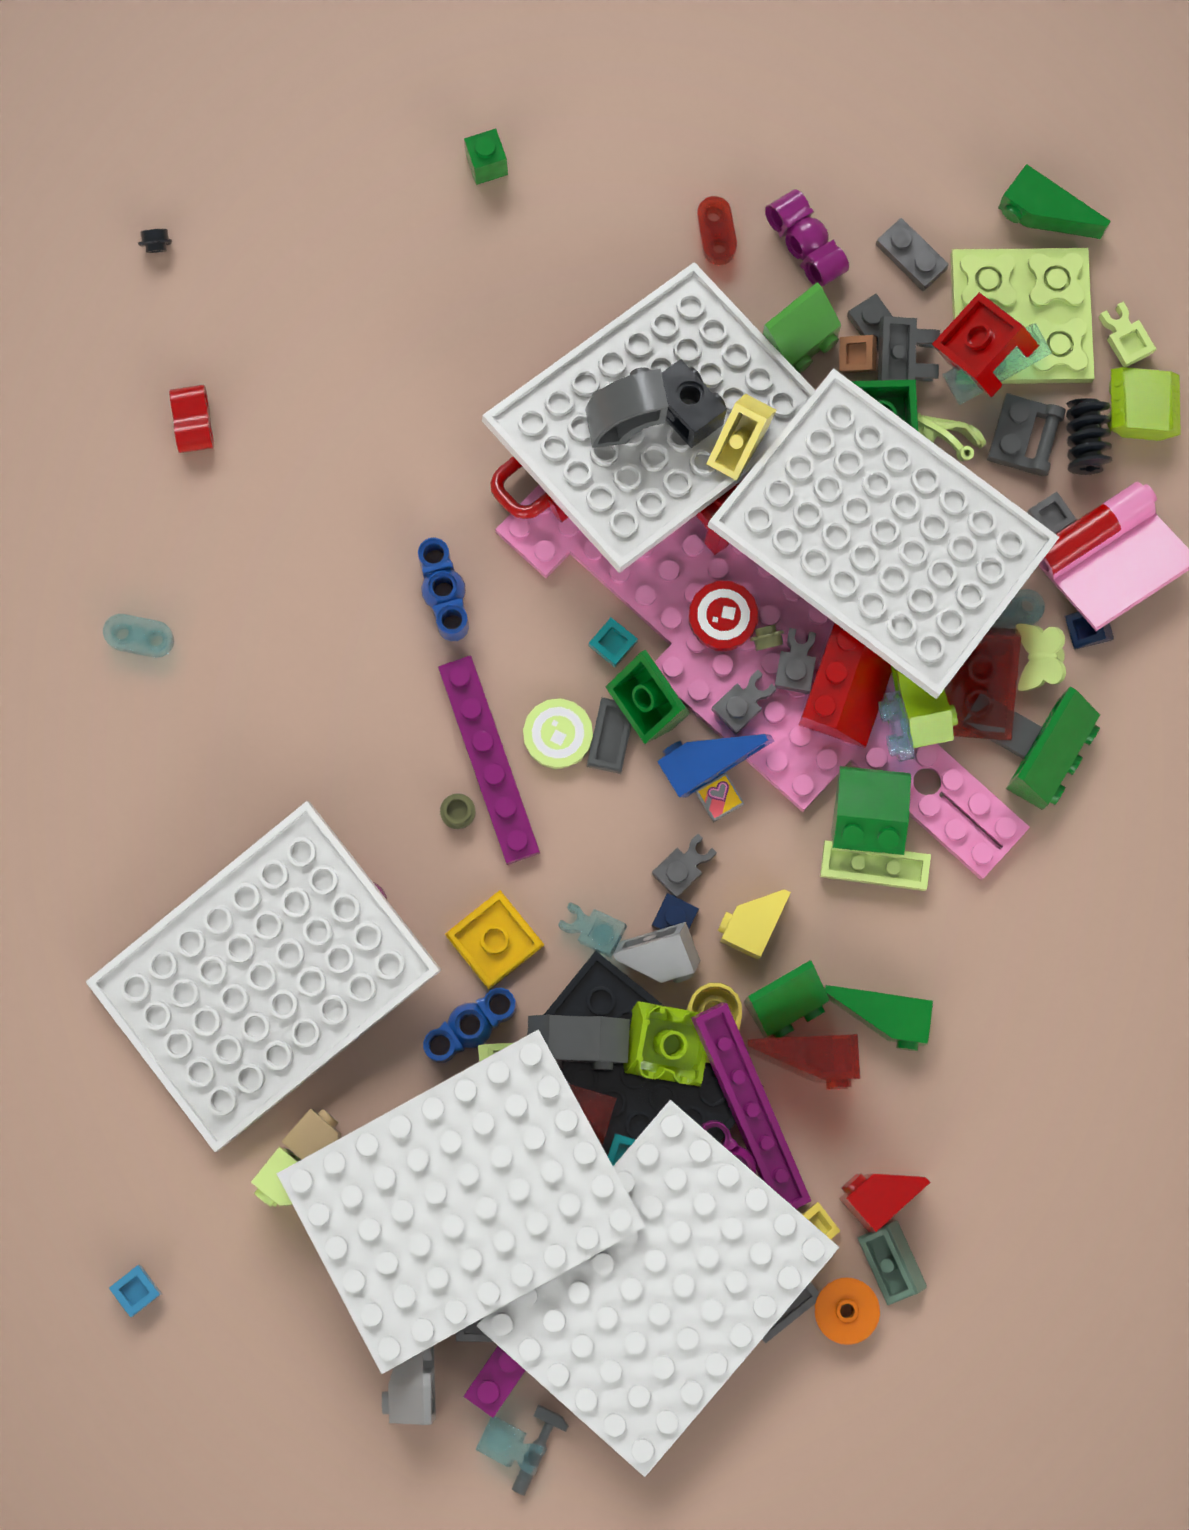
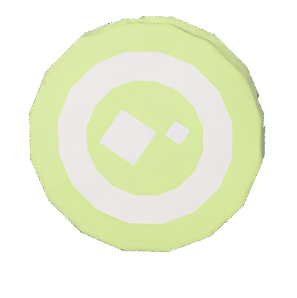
(558, 733)

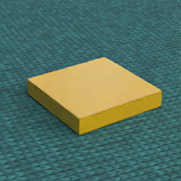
(494, 940)

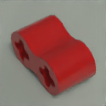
(191, 418)

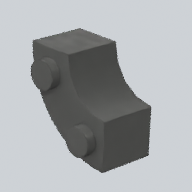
(626, 407)
(584, 1039)

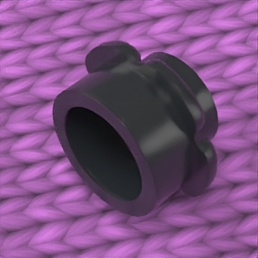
(155, 240)

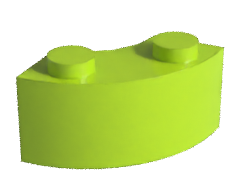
(928, 718)

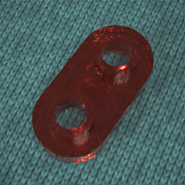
(716, 232)

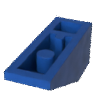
(701, 762)

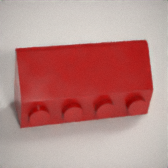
(846, 689)

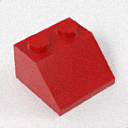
(879, 1196)

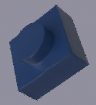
(673, 912)

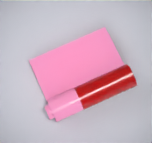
(1115, 556)

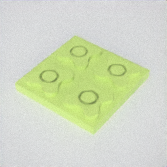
(1036, 288)

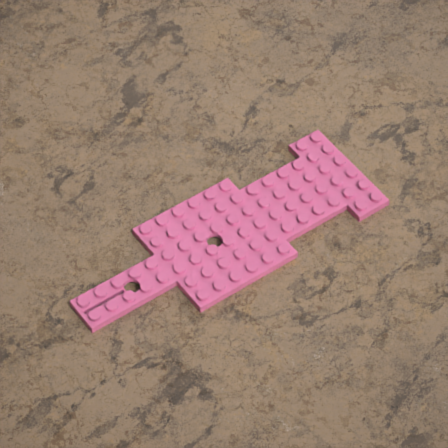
(799, 759)

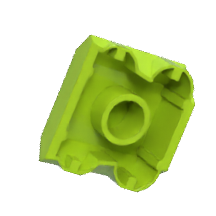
(1144, 403)
(665, 1045)

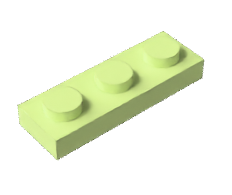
(876, 868)

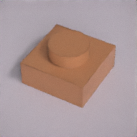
(858, 354)

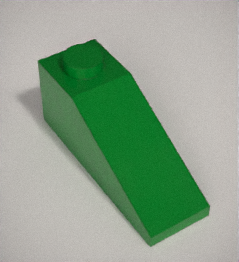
(1046, 206)
(889, 1015)

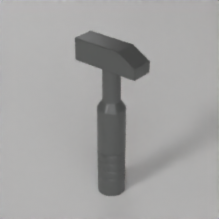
(551, 1419)

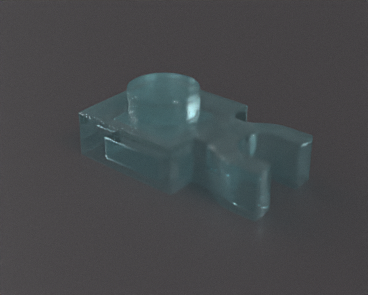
(597, 931)
(505, 1444)

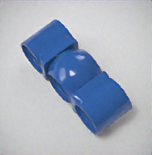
(443, 573)
(457, 1038)

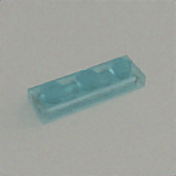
(965, 388)

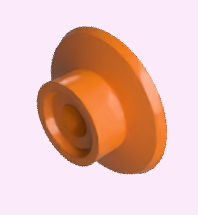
(864, 1313)

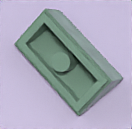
(892, 1263)

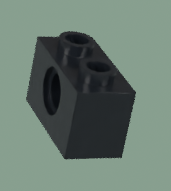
(697, 420)

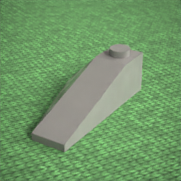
(412, 1391)

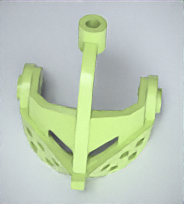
(933, 427)

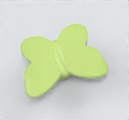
(1044, 656)

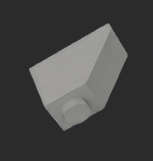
(661, 954)

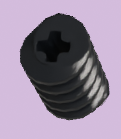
(1086, 436)

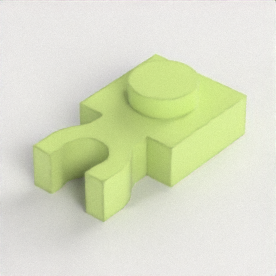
(1128, 340)

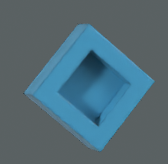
(135, 1290)

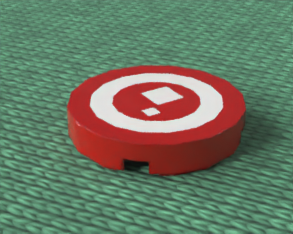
(723, 615)

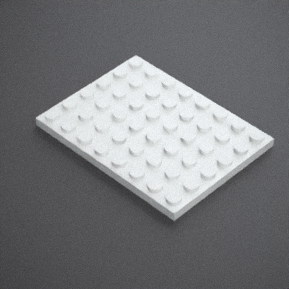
(654, 484)
(883, 532)
(262, 976)
(460, 1201)
(673, 1309)

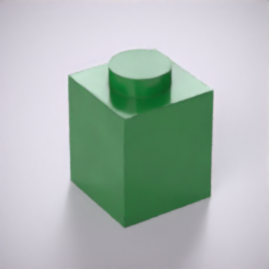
(486, 156)

